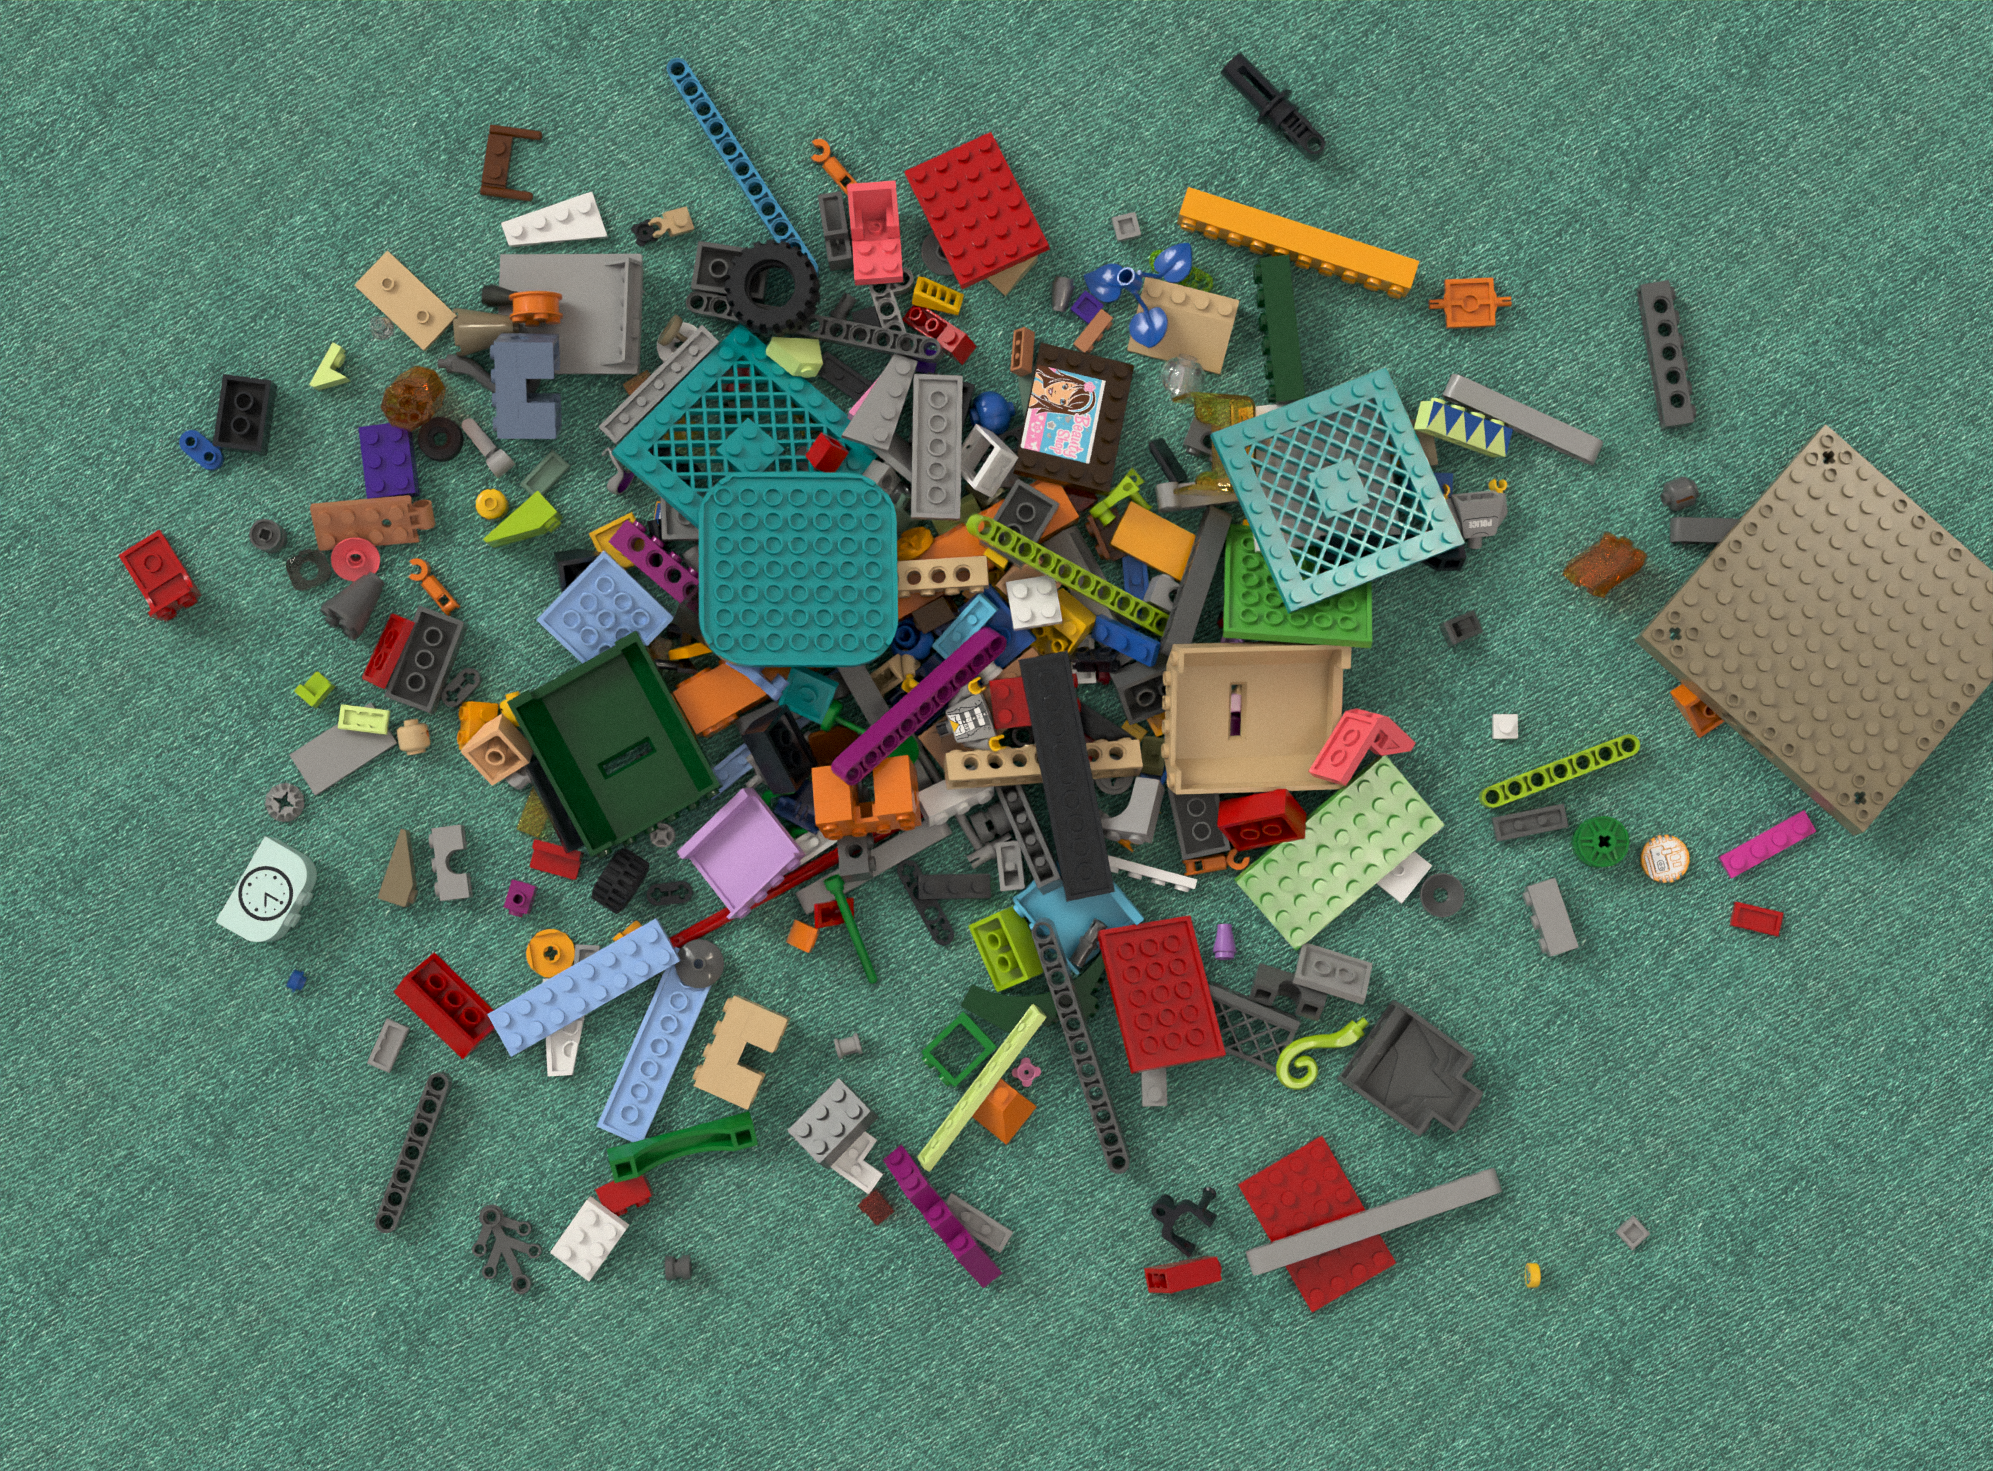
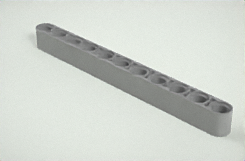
(1373, 1221)

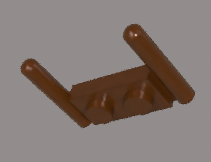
(498, 161)

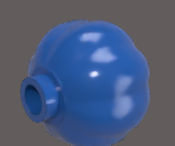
(992, 412)
(911, 638)

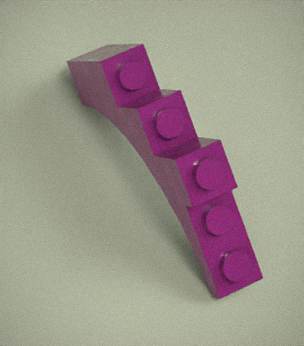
(941, 1217)

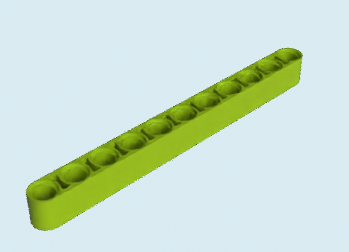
(1071, 573)

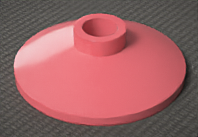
(354, 568)

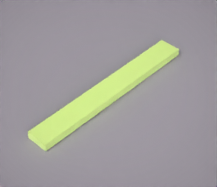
(981, 1087)

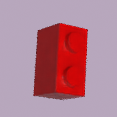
(624, 1194)

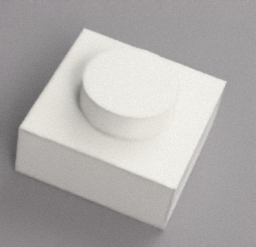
(1505, 726)

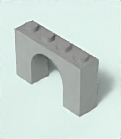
(1139, 819)

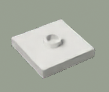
(1405, 877)

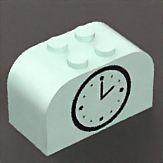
(270, 893)

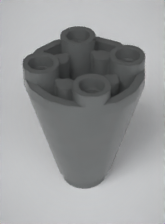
(353, 605)

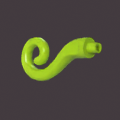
(1346, 1036)

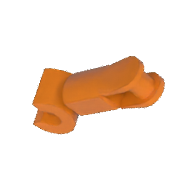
(831, 164)
(433, 586)
(1215, 863)

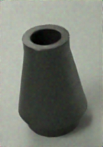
(496, 296)

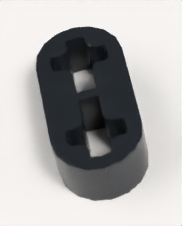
(671, 886)

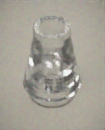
(386, 329)

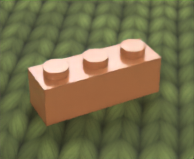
(1093, 332)
(1022, 351)

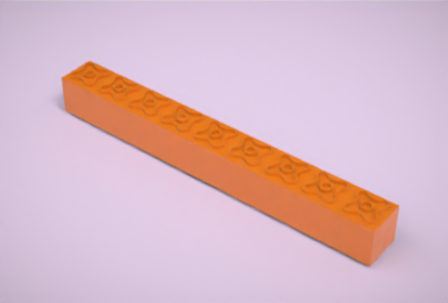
(721, 694)

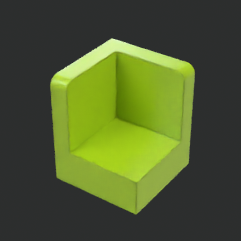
(315, 689)

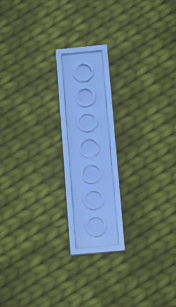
(584, 987)
(653, 1056)

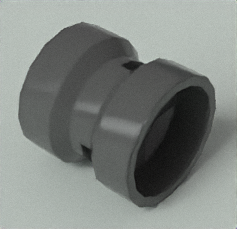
(678, 1267)

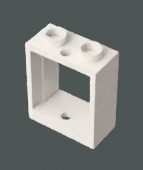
(996, 466)

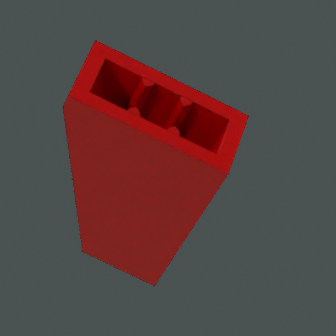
(1183, 1274)

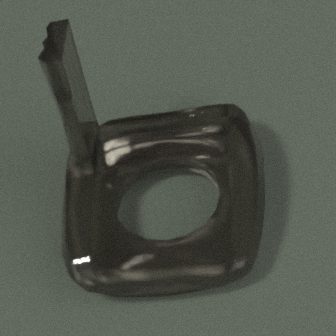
(294, 564)

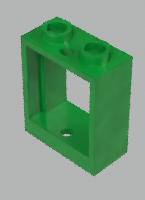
(974, 1029)

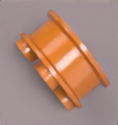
(536, 308)

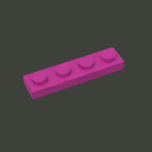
(1767, 844)

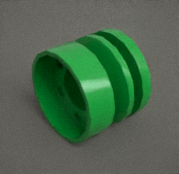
(1586, 842)

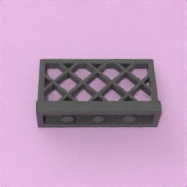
(1260, 1011)

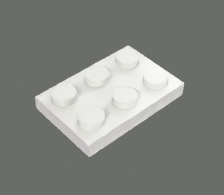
(589, 1238)

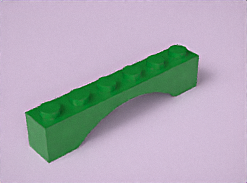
(718, 1135)

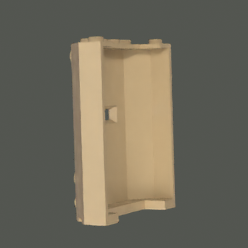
(1286, 715)

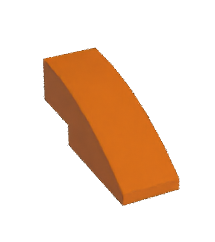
(803, 936)

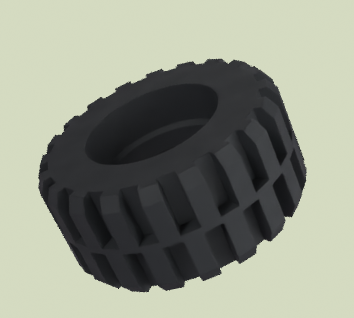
(749, 266)

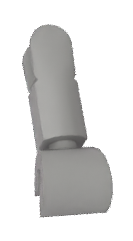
(497, 459)

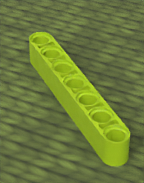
(1568, 763)

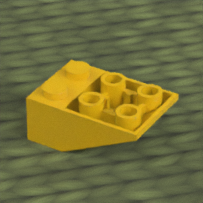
(1075, 627)

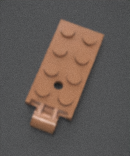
(364, 519)

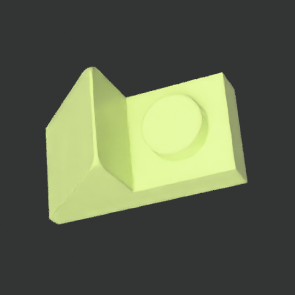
(326, 374)

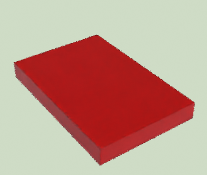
(388, 650)

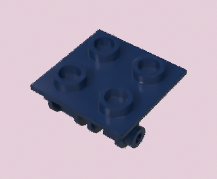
(799, 808)

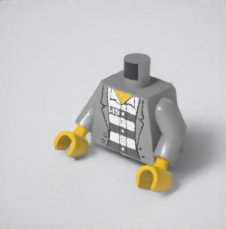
(970, 719)

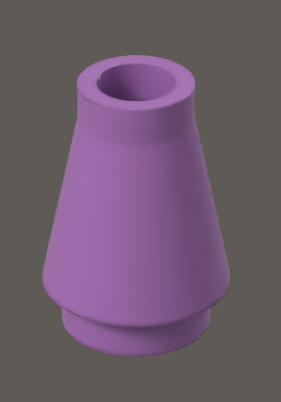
(1224, 943)

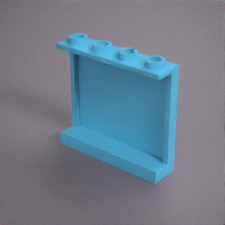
(1075, 916)

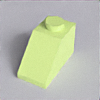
(796, 355)

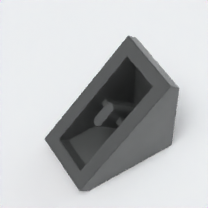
(1461, 628)

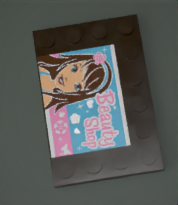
(1074, 419)

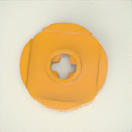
(539, 945)

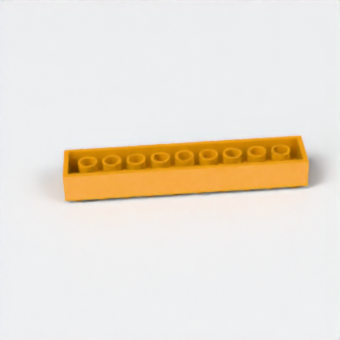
(1303, 243)

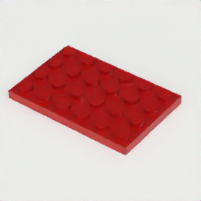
(976, 210)
(1161, 994)
(1306, 1193)

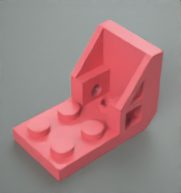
(875, 232)
(1350, 741)

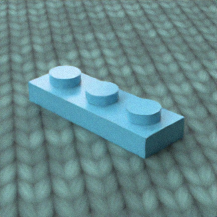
(965, 625)

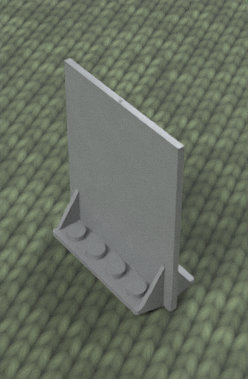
(598, 306)

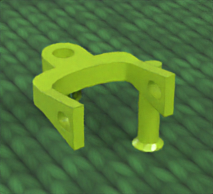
(1125, 488)

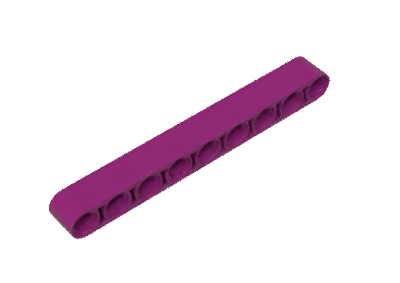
(918, 705)

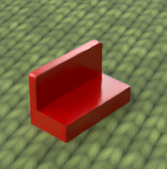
(554, 860)

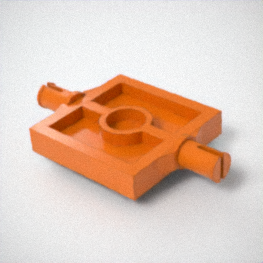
(1469, 303)

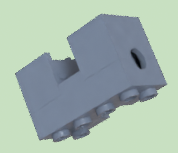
(518, 412)

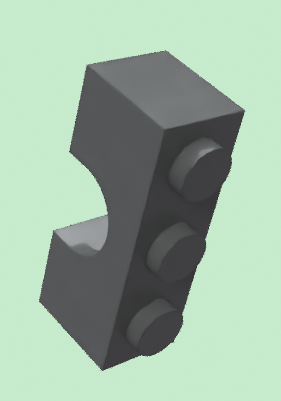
(1273, 982)

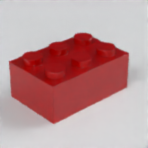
(1261, 819)

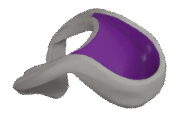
(620, 481)

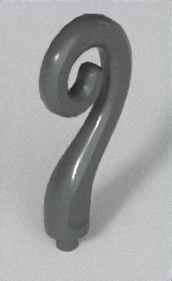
(470, 367)

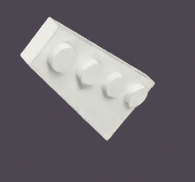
(557, 223)

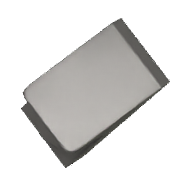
(1010, 866)

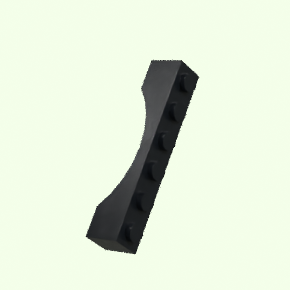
(1448, 561)

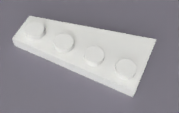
(563, 1048)

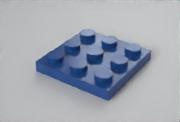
(1002, 623)

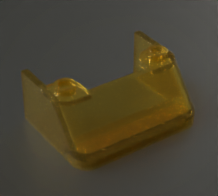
(1220, 412)

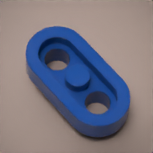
(201, 449)

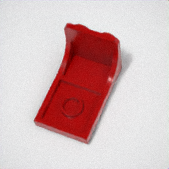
(160, 576)
(1010, 702)

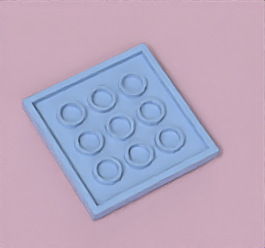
(602, 609)

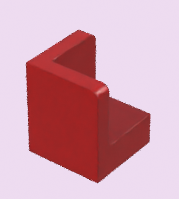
(826, 453)

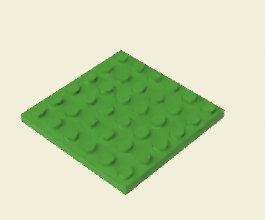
(1258, 613)

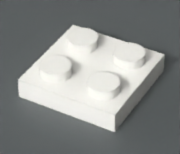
(1033, 603)

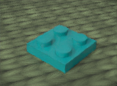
(808, 693)

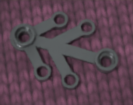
(504, 1245)

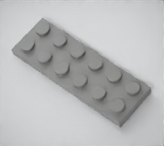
(936, 447)

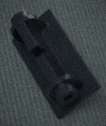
(1085, 659)

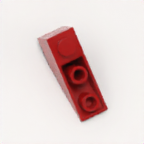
(953, 340)

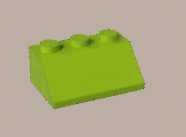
(1006, 948)

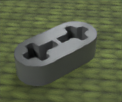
(465, 691)

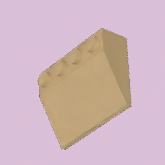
(1197, 323)

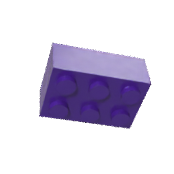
(388, 461)

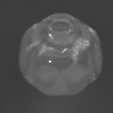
(1182, 375)

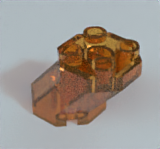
(413, 398)
(1604, 564)

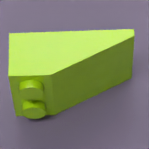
(529, 520)

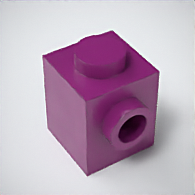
(520, 898)

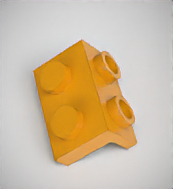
(473, 717)

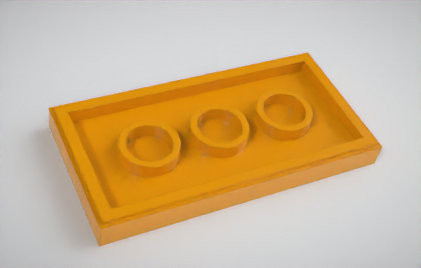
(1153, 541)

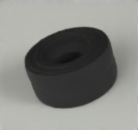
(431, 429)

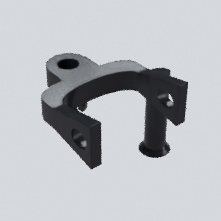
(682, 665)
(1168, 1213)

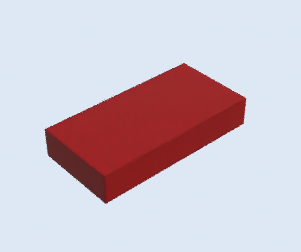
(1756, 919)

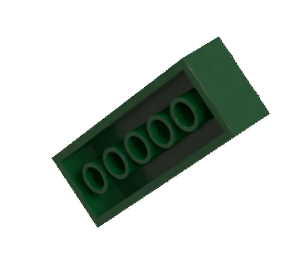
(1280, 330)

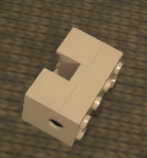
(721, 1070)

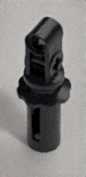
(1279, 112)

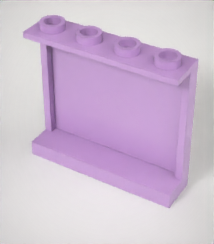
(743, 852)

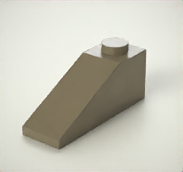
(400, 876)

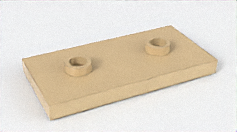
(406, 301)

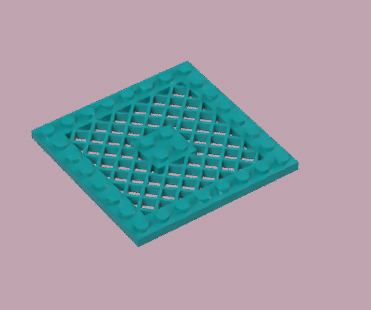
(748, 446)
(1337, 489)

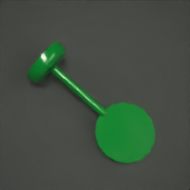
(908, 747)

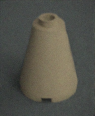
(478, 329)

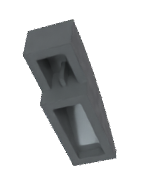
(835, 231)

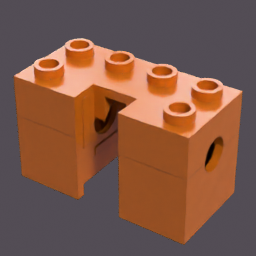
(894, 806)

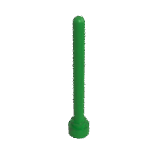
(835, 886)

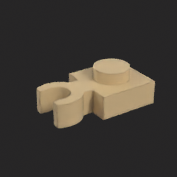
(674, 221)

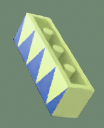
(1462, 428)

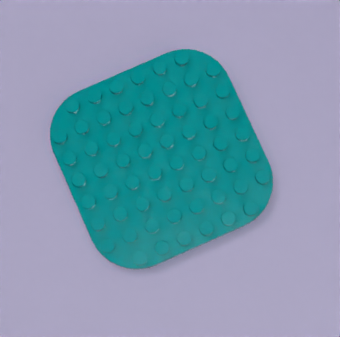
(797, 569)

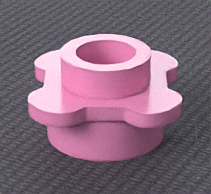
(1026, 1065)

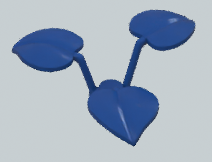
(1107, 284)

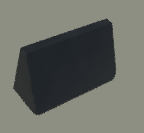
(1167, 461)

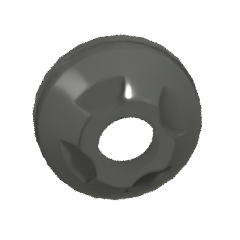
(1454, 891)

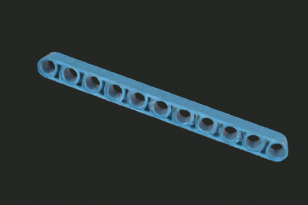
(737, 160)

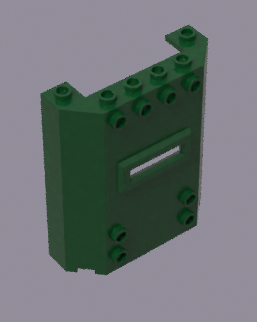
(600, 715)

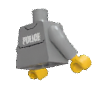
(1478, 512)

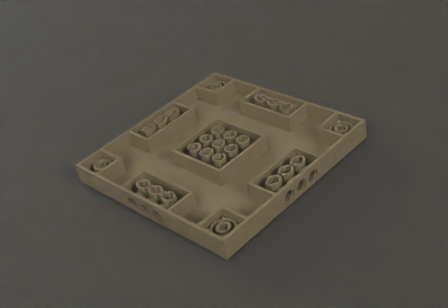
(1834, 630)

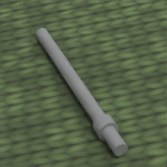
(935, 777)

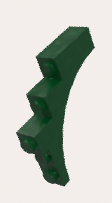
(1007, 1010)

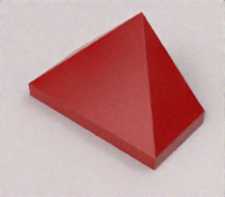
(829, 914)

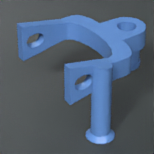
(772, 688)

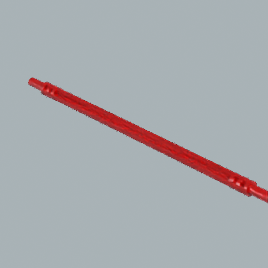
(790, 881)

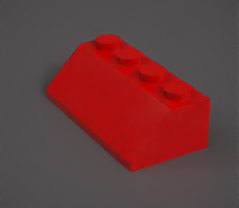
(446, 1005)

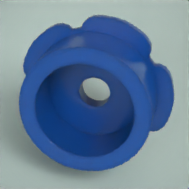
(296, 980)

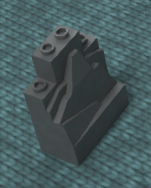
(1413, 1072)

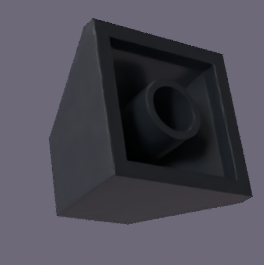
(571, 564)

